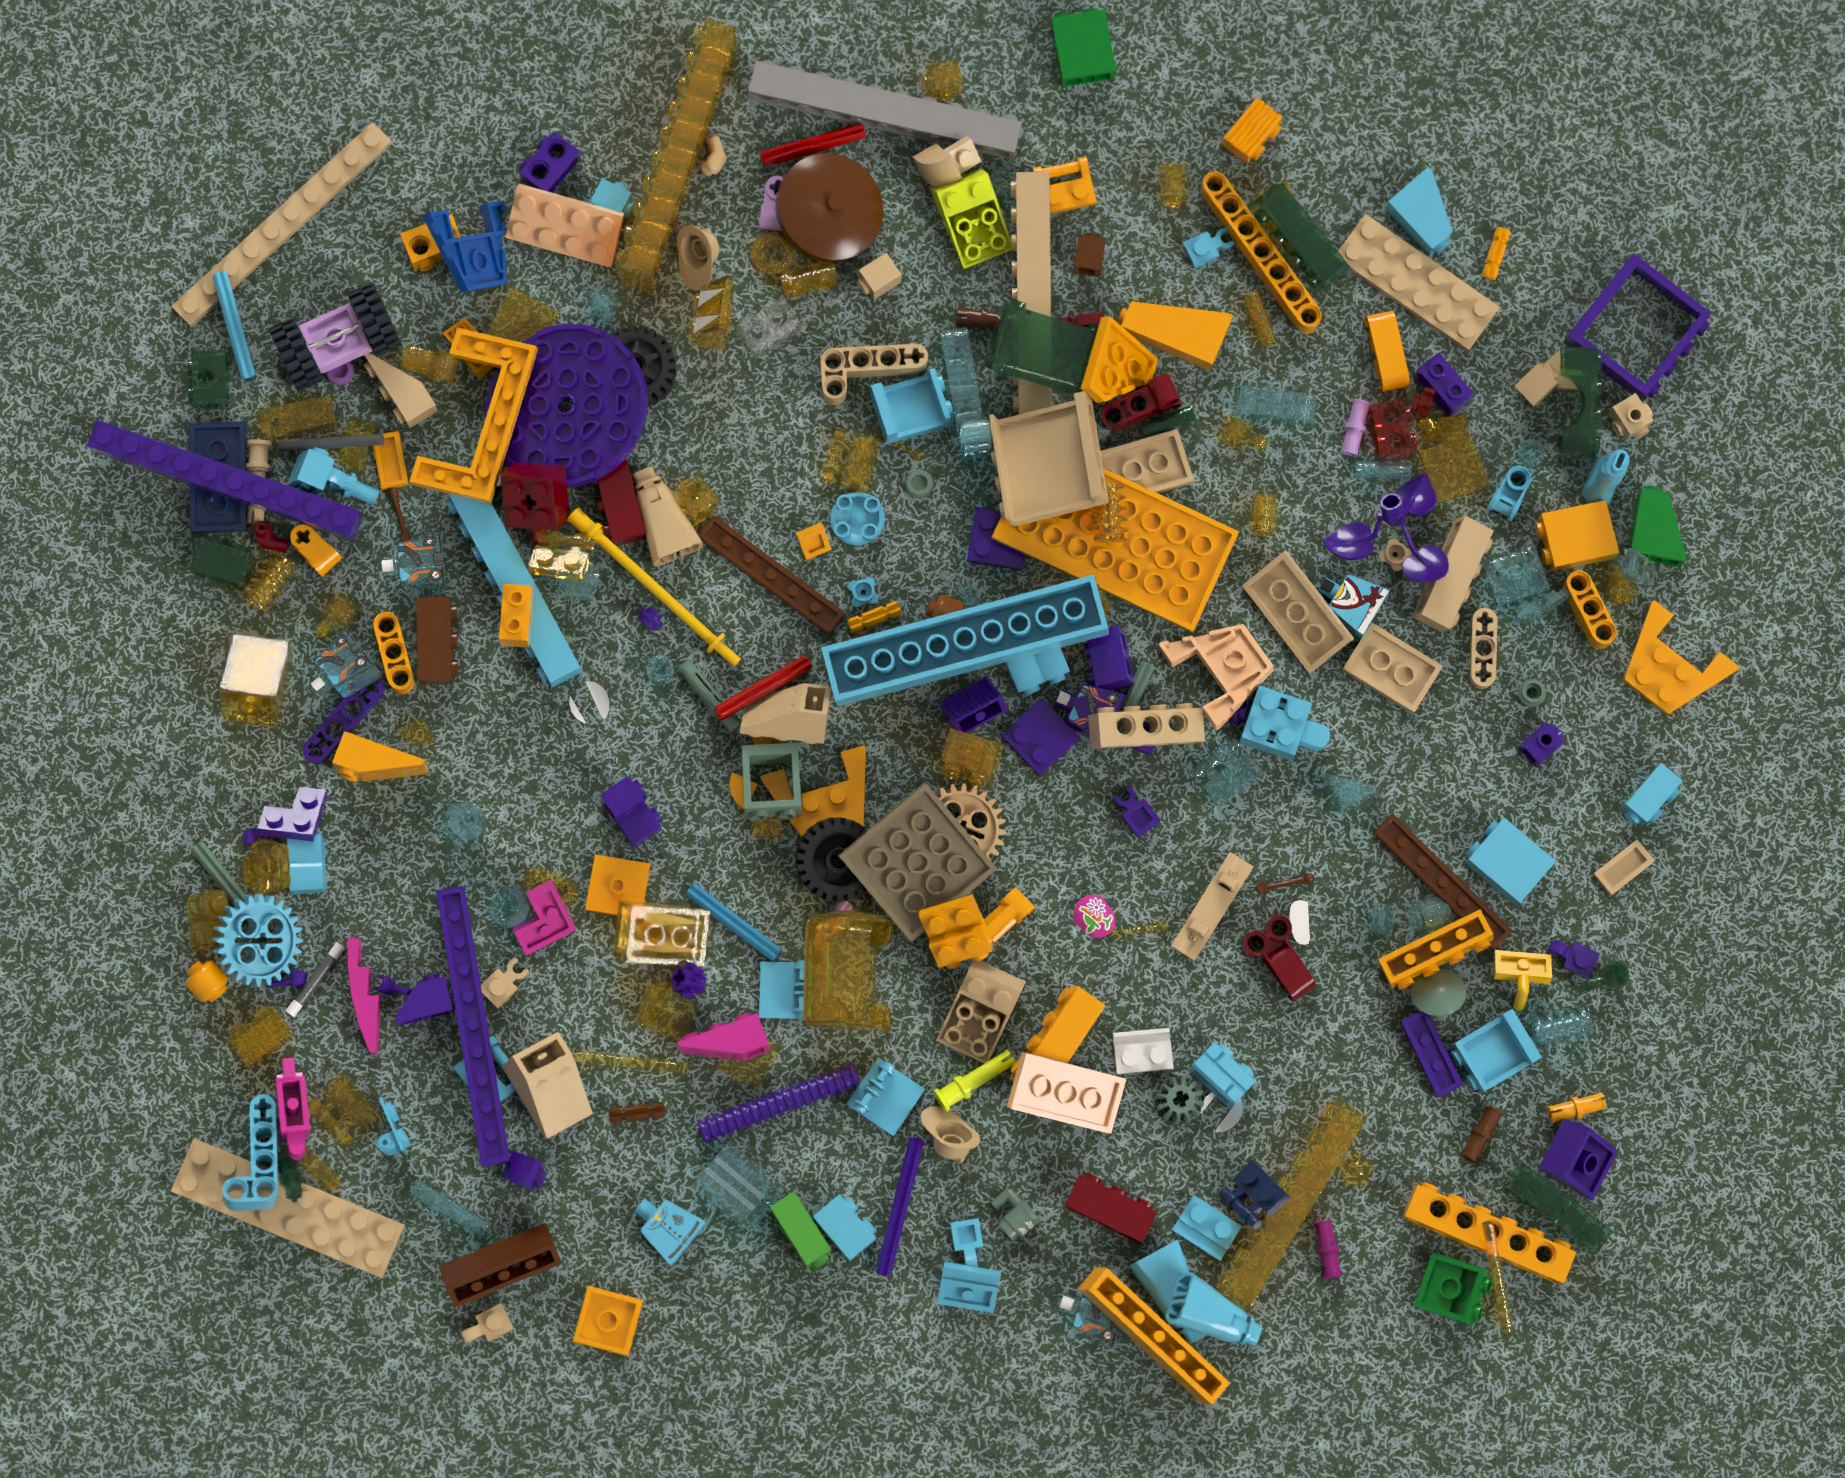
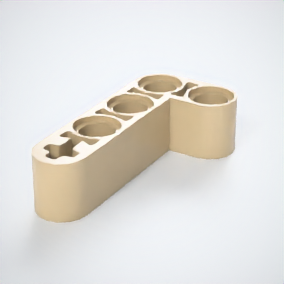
(874, 368)

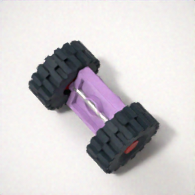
(335, 337)

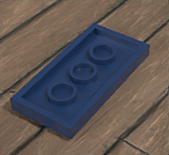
(225, 444)

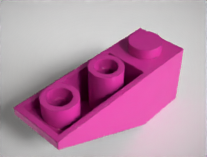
(732, 1041)

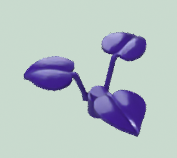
(1414, 497)

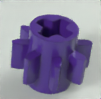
(688, 980)

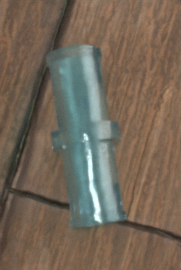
(1383, 470)

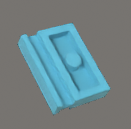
(1206, 1228)
(969, 1287)

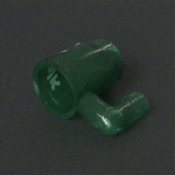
(1610, 977)

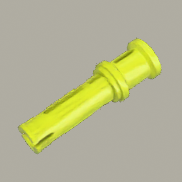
(962, 1086)

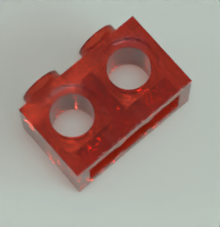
(1385, 431)

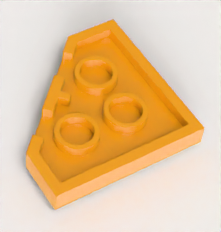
(1116, 363)

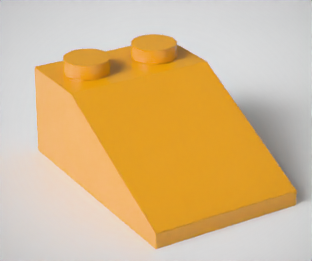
(372, 761)

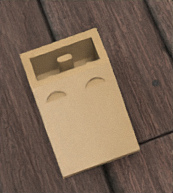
(790, 714)
(980, 1011)
(549, 1085)

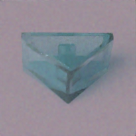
(1348, 793)

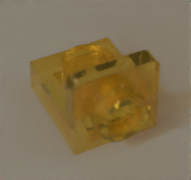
(1619, 587)

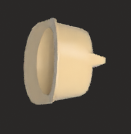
(696, 255)
(950, 1133)

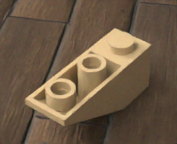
(407, 393)

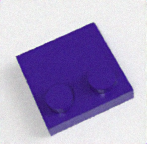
(986, 550)
(1040, 737)

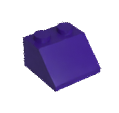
(1578, 1158)

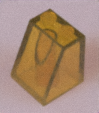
(254, 680)

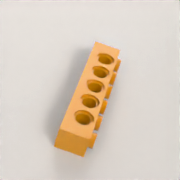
(1559, 1251)

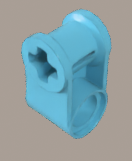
(1508, 496)

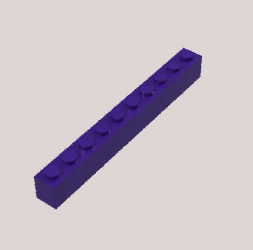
(225, 480)

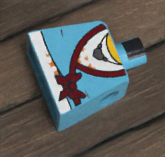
(1354, 602)

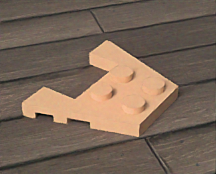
(1231, 659)

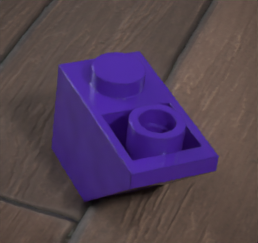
(524, 1171)

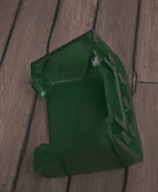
(1040, 348)

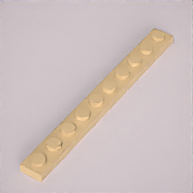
(284, 222)

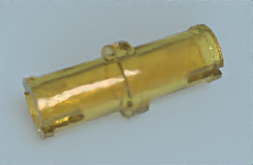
(1260, 319)

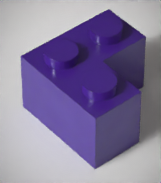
(628, 809)

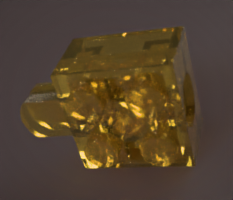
(970, 758)

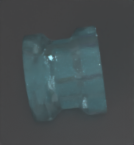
(662, 675)

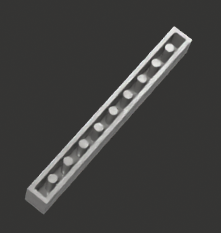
(883, 109)

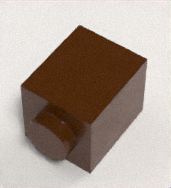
(1089, 254)

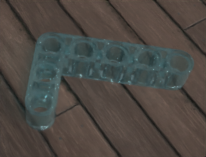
(972, 430)

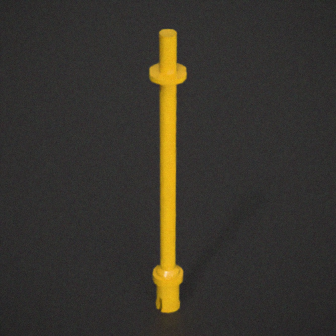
(594, 531)

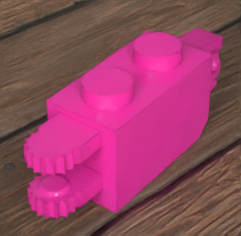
(292, 1109)

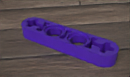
(340, 716)

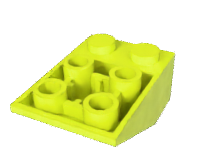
(973, 218)

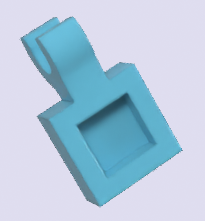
(967, 1238)

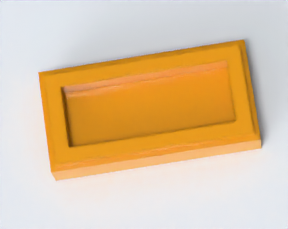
(391, 462)

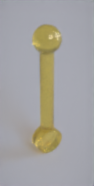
(916, 455)
(1162, 926)

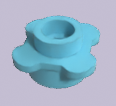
(856, 588)

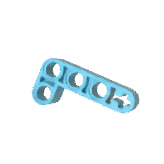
(260, 1152)

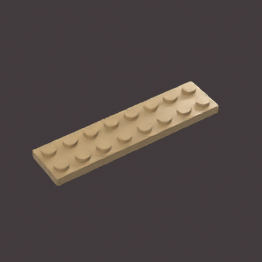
(314, 1221)

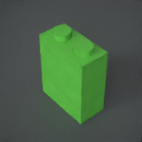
(801, 1231)

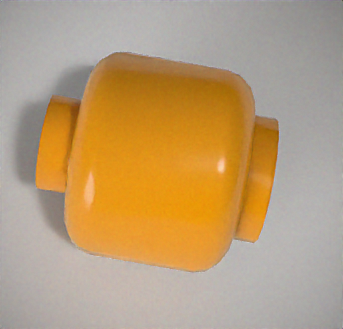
(206, 981)

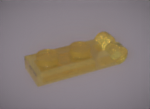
(296, 417)

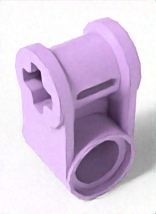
(768, 216)

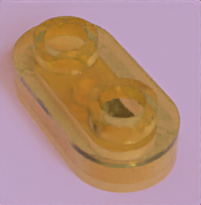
(558, 881)

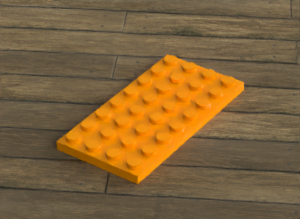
(1162, 566)

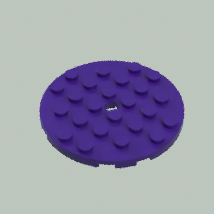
(607, 400)

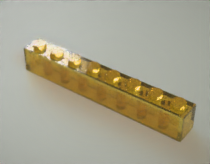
(1304, 1186)

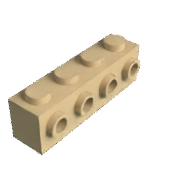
(1443, 597)

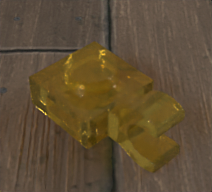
(1449, 430)
(1238, 434)
(338, 613)

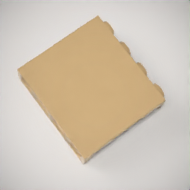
(1048, 461)

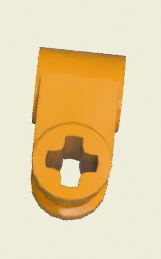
(317, 552)

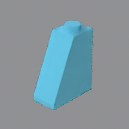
(1422, 213)

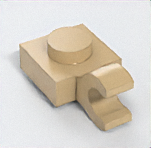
(492, 1324)

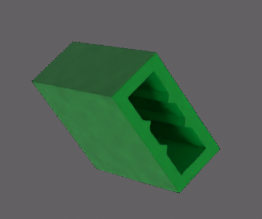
(1082, 47)

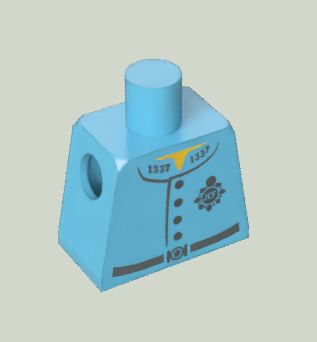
(669, 1228)

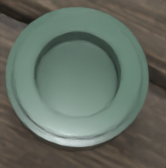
(919, 484)

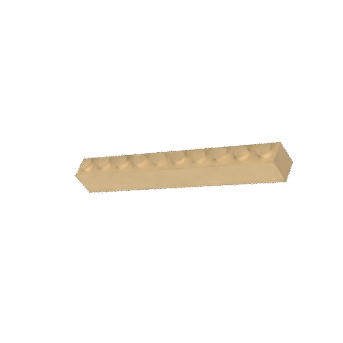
(1032, 267)

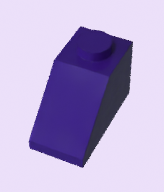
(426, 1001)

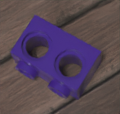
(556, 168)
(1450, 389)

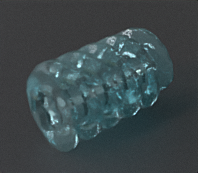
(1562, 1026)

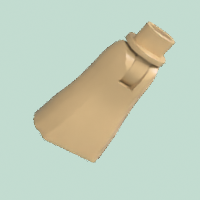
(663, 519)

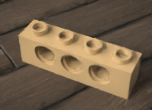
(1105, 734)

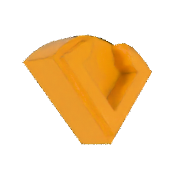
(737, 789)

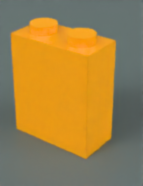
(1577, 536)

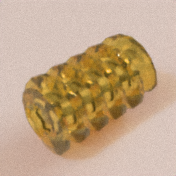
(1109, 517)
(269, 582)

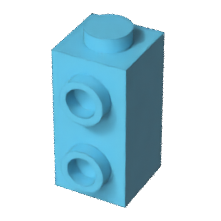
(1650, 796)

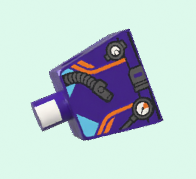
(1085, 704)

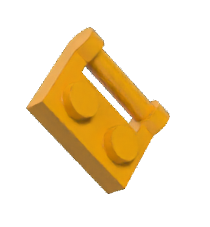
(1072, 193)

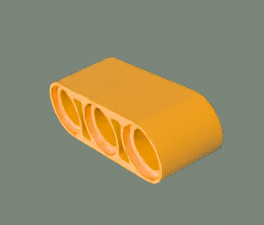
(1388, 350)
(1588, 623)
(392, 640)

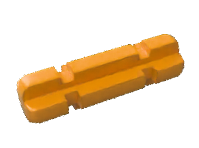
(1496, 253)
(874, 617)

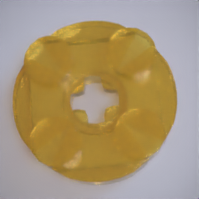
(277, 876)

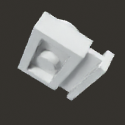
(1142, 1051)

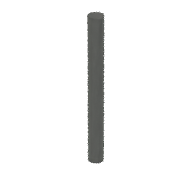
(331, 442)

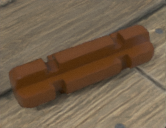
(636, 1112)

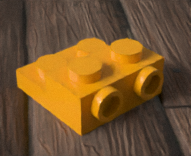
(956, 932)

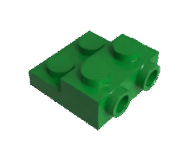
(1453, 1289)

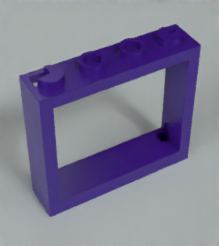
(1609, 366)

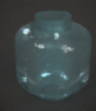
(1428, 915)

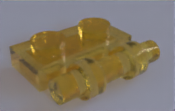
(859, 464)
(559, 562)
(350, 1102)

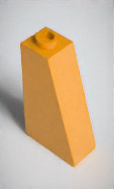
(1179, 331)

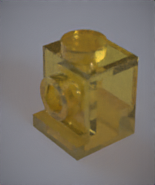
(697, 490)

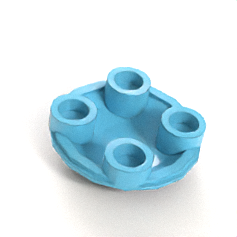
(857, 518)

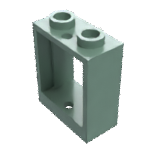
(771, 754)

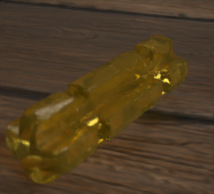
(320, 1170)

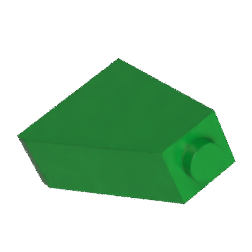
(1656, 528)

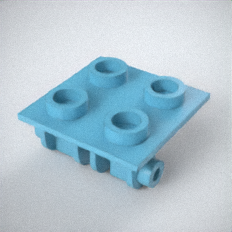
(782, 990)
(885, 1096)
(395, 1140)

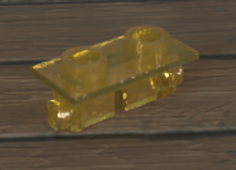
(820, 277)

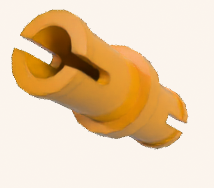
(1576, 1107)

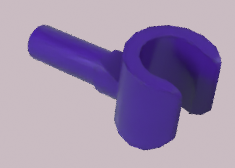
(250, 836)
(297, 979)
(389, 986)

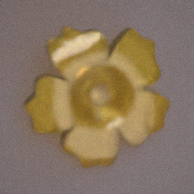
(1356, 1170)

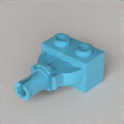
(315, 472)

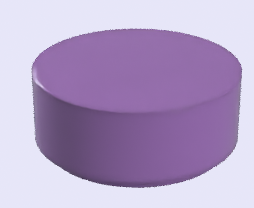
(341, 375)

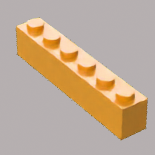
(1153, 1335)

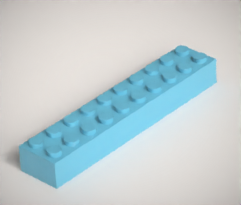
(965, 640)

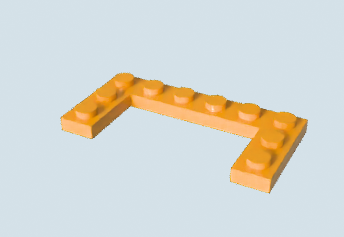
(481, 479)

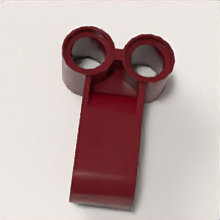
(1158, 394)
(1281, 958)

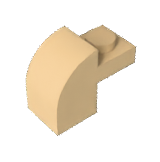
(945, 166)

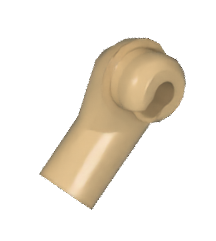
(716, 159)

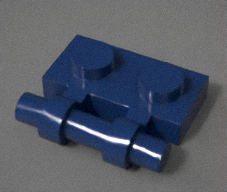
(1261, 1188)

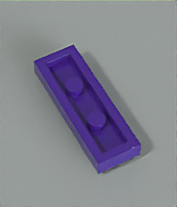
(1431, 1053)

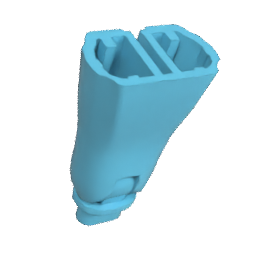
(1605, 476)
(1159, 1276)
(1210, 1313)

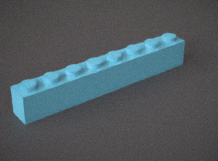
(507, 567)

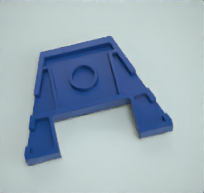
(476, 259)

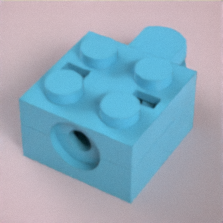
(1283, 723)

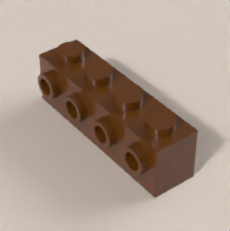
(500, 1265)

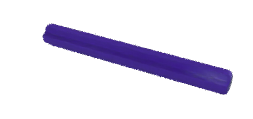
(899, 1206)

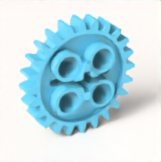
(256, 966)

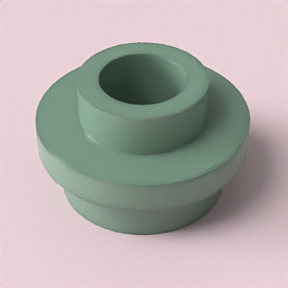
(1531, 684)

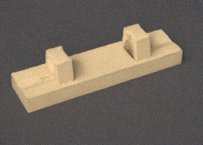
(1211, 906)

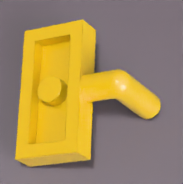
(1523, 969)

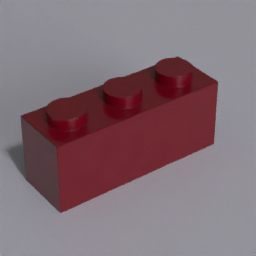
(621, 506)
(1111, 1208)

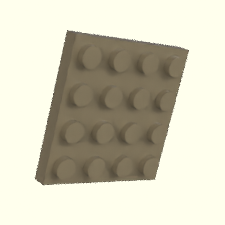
(917, 860)

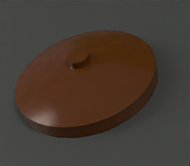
(829, 207)

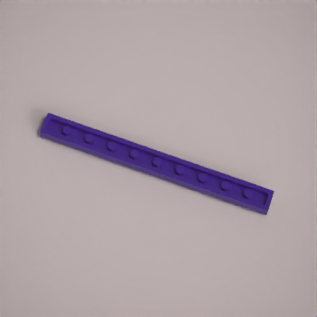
(473, 1027)

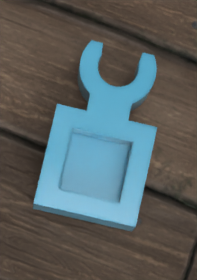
(1204, 248)

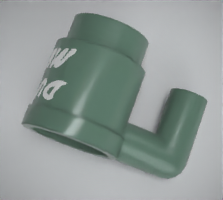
(1019, 1219)

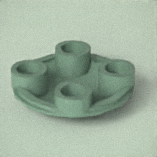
(1438, 994)

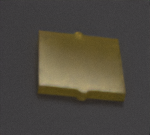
(751, 1070)

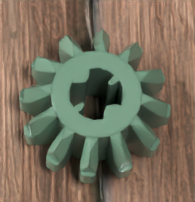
(1171, 1095)

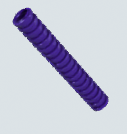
(778, 1103)

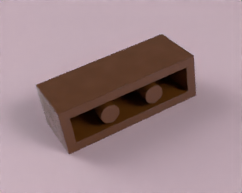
(436, 641)

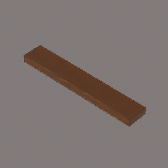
(771, 575)
(1437, 876)

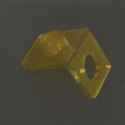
(355, 456)

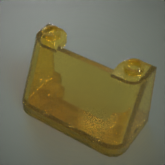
(842, 971)

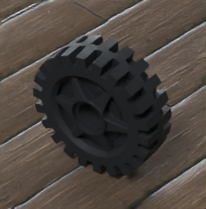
(655, 357)
(814, 857)

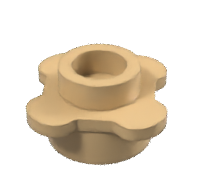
(1395, 546)

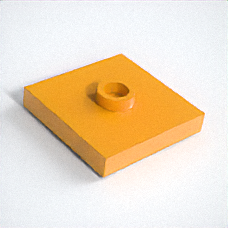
(616, 881)
(608, 1321)

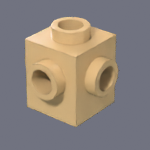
(1631, 418)

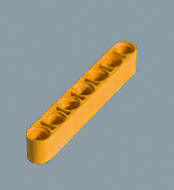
(1261, 265)

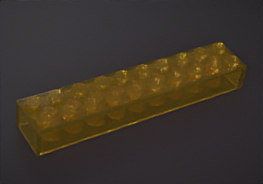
(677, 155)

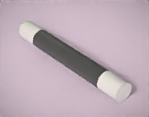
(315, 979)

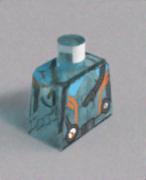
(419, 563)
(345, 667)
(1089, 1320)

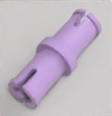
(1355, 427)

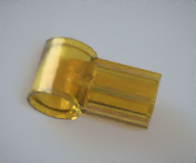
(435, 365)

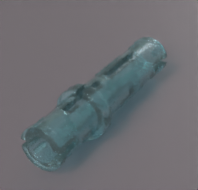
(440, 1202)

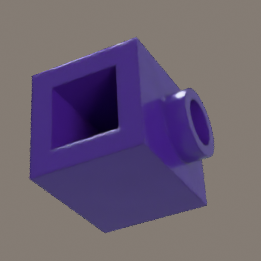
(1542, 743)

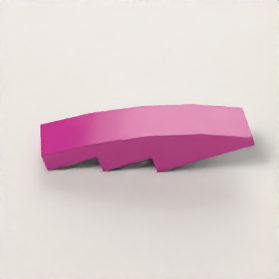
(366, 1006)

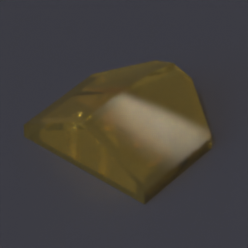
(665, 1011)

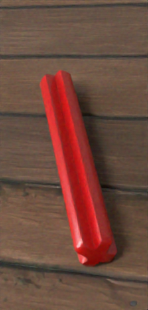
(812, 144)
(762, 688)

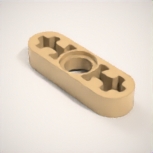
(1476, 627)

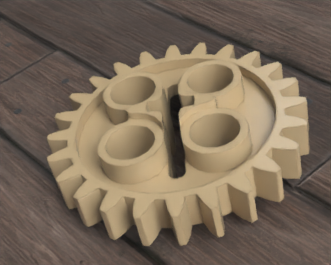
(971, 803)

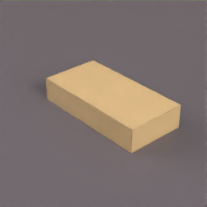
(1623, 867)

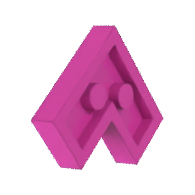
(549, 924)

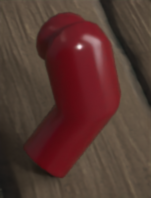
(267, 538)

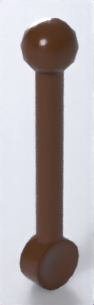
(394, 493)
(1263, 887)

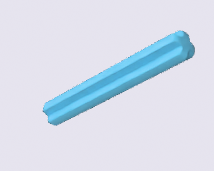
(233, 325)

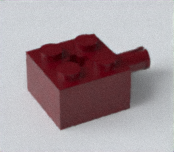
(535, 498)

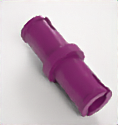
(1328, 1249)

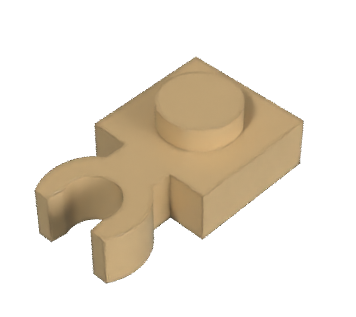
(500, 986)

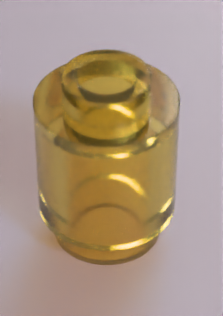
(1263, 514)

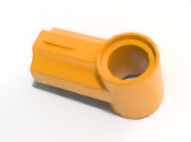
(1008, 913)

